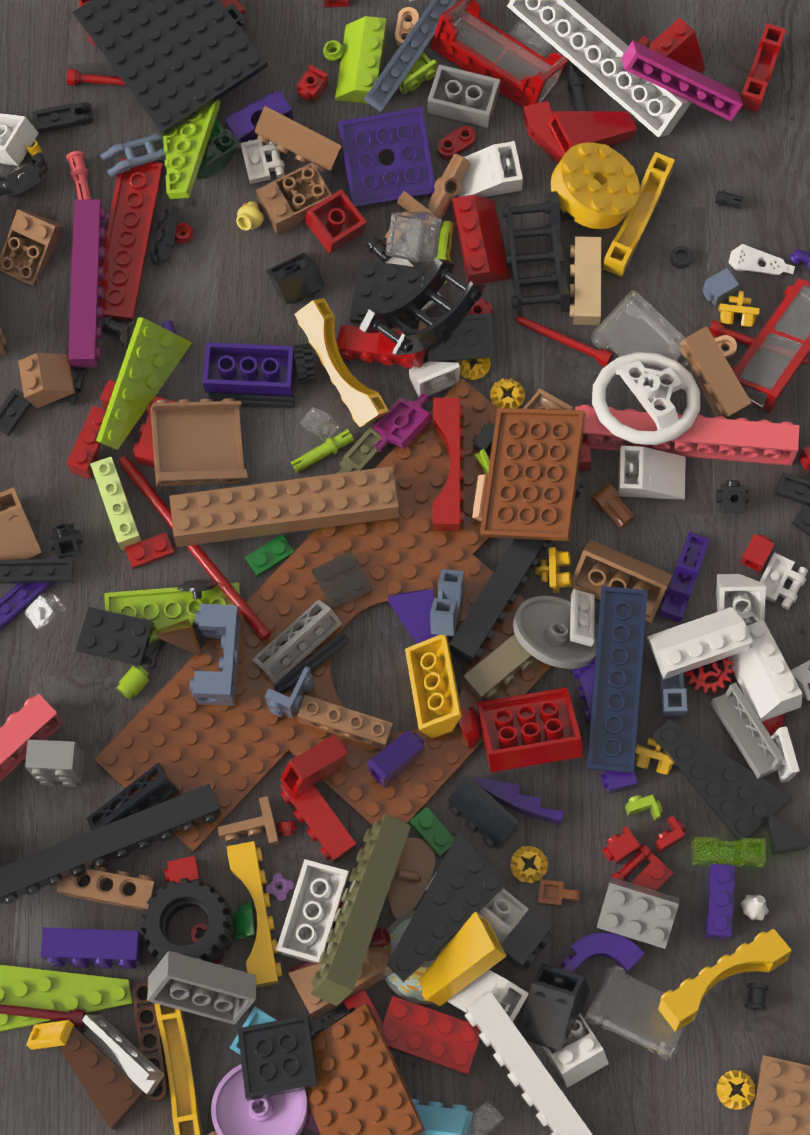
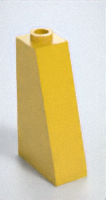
(462, 960)

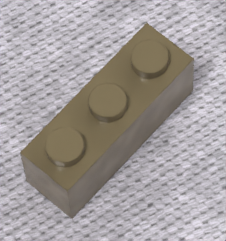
(498, 669)

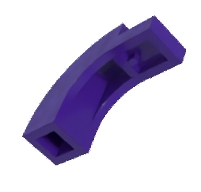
(609, 945)

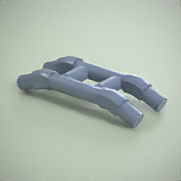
(132, 160)

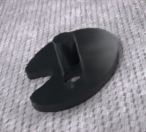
(196, 587)

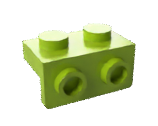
(422, 70)

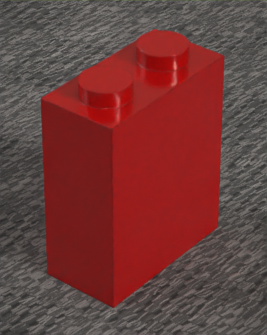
(314, 765)

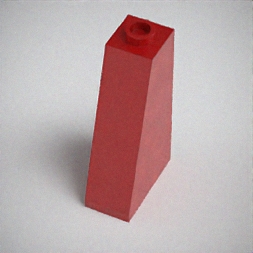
(592, 127)

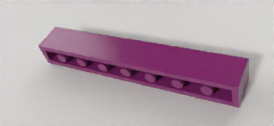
(85, 283)

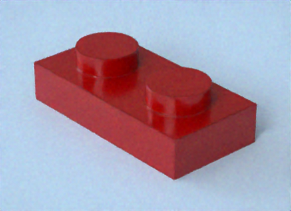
(149, 550)

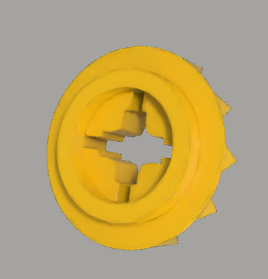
(477, 372)
(507, 384)
(529, 875)
(724, 1090)

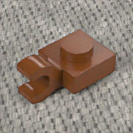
(553, 893)

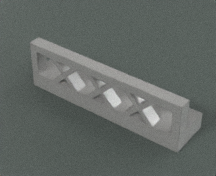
(298, 643)
(747, 731)
(122, 1053)

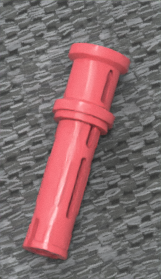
(79, 174)

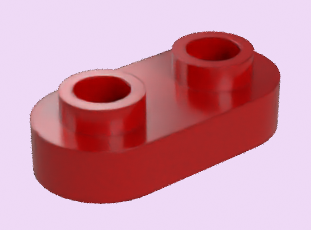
(457, 141)

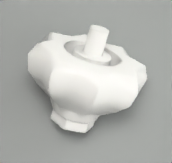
(754, 907)

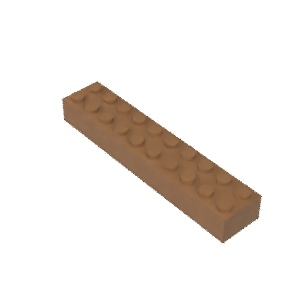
(284, 506)

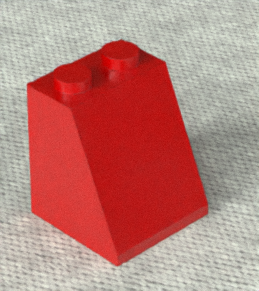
(681, 45)

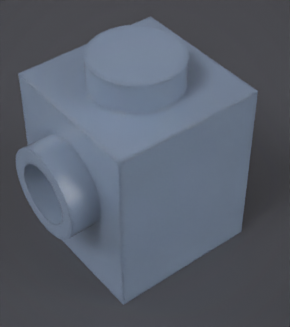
(720, 287)

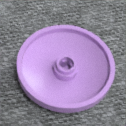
(265, 1116)

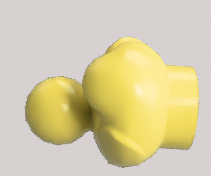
(249, 216)

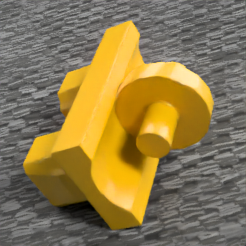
(748, 313)
(556, 579)
(644, 754)

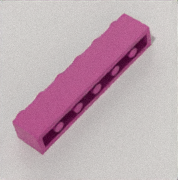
(681, 80)

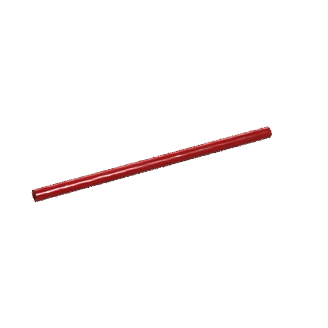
(196, 550)

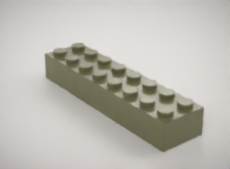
(360, 910)

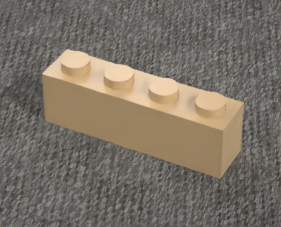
(587, 281)

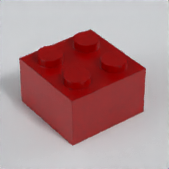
(335, 221)

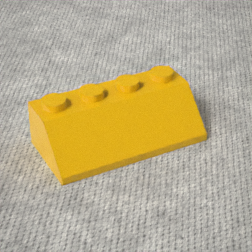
(433, 686)

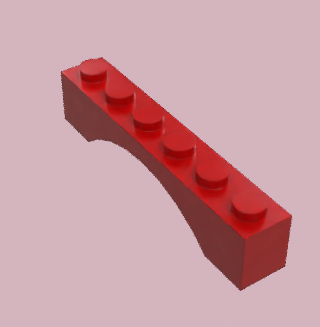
(446, 506)

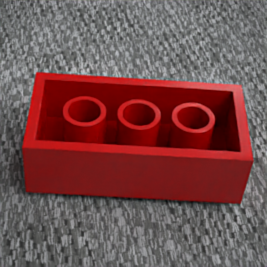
(430, 1035)

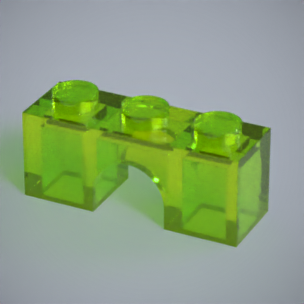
(744, 852)

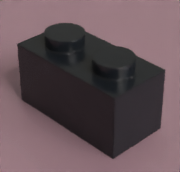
(485, 439)

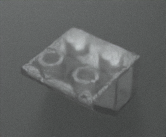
(413, 236)

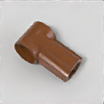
(610, 502)

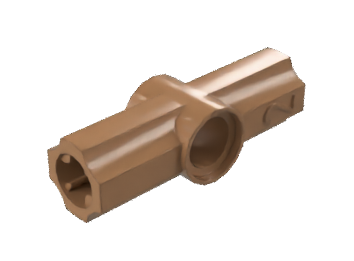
(453, 175)

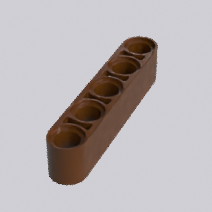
(147, 1030)

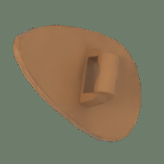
(411, 876)

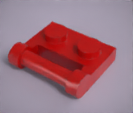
(652, 876)

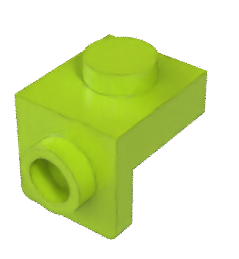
(639, 804)

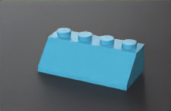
(444, 1120)

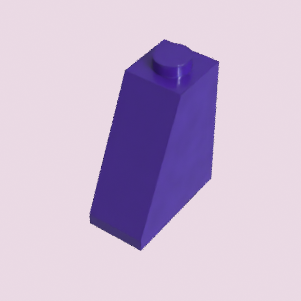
(414, 612)
(396, 758)

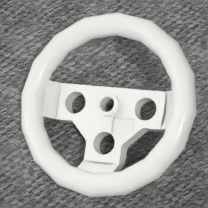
(649, 392)

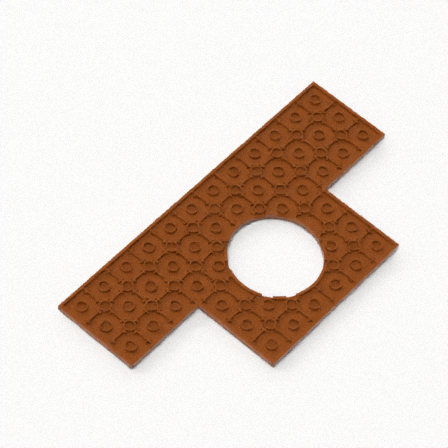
(244, 742)

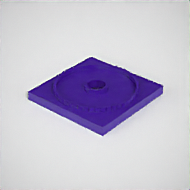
(402, 134)

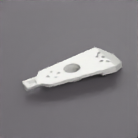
(751, 260)

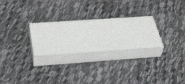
(582, 618)

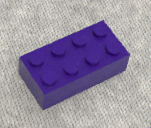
(249, 368)
(92, 947)

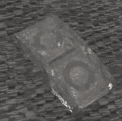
(485, 1119)

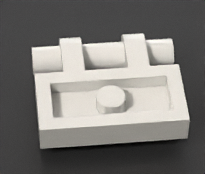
(256, 163)
(775, 576)

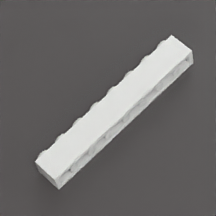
(524, 1066)

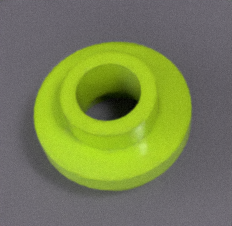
(332, 46)

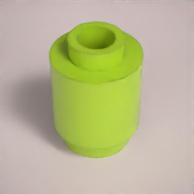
(133, 682)

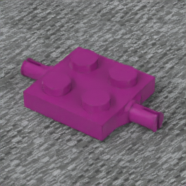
(402, 422)

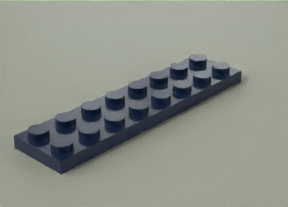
(617, 680)

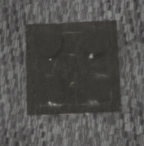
(341, 580)

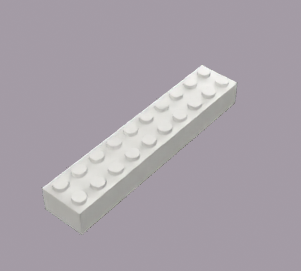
(599, 56)

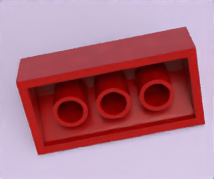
(480, 239)

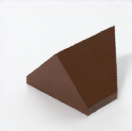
(181, 635)

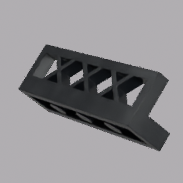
(149, 795)

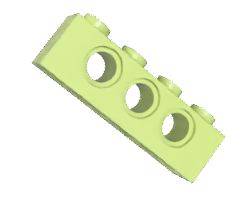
(115, 502)

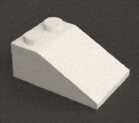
(14, 135)

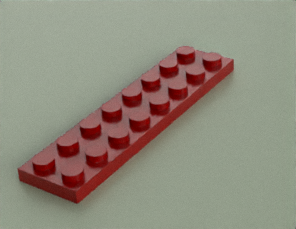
(129, 238)

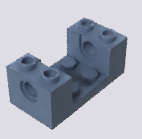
(218, 623)

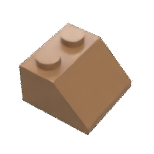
(46, 378)

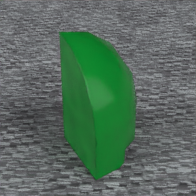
(244, 922)

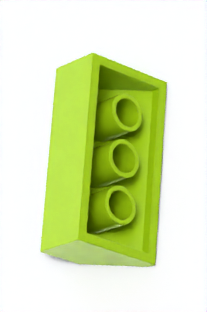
(361, 59)

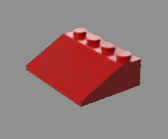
(529, 729)

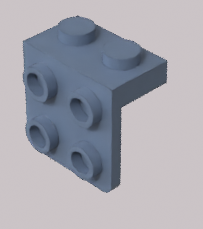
(289, 706)

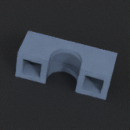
(447, 606)
(673, 696)

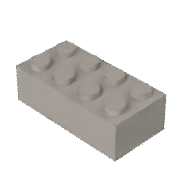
(201, 987)

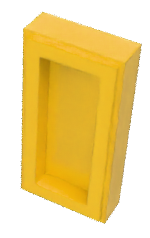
(50, 1034)

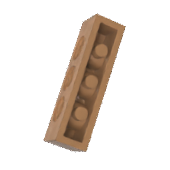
(345, 722)
(116, 896)

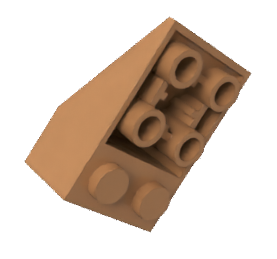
(291, 196)
(29, 246)
(16, 533)

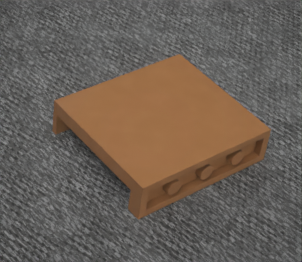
(197, 442)

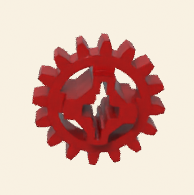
(706, 677)

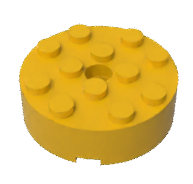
(595, 185)

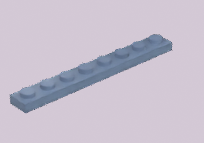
(407, 54)

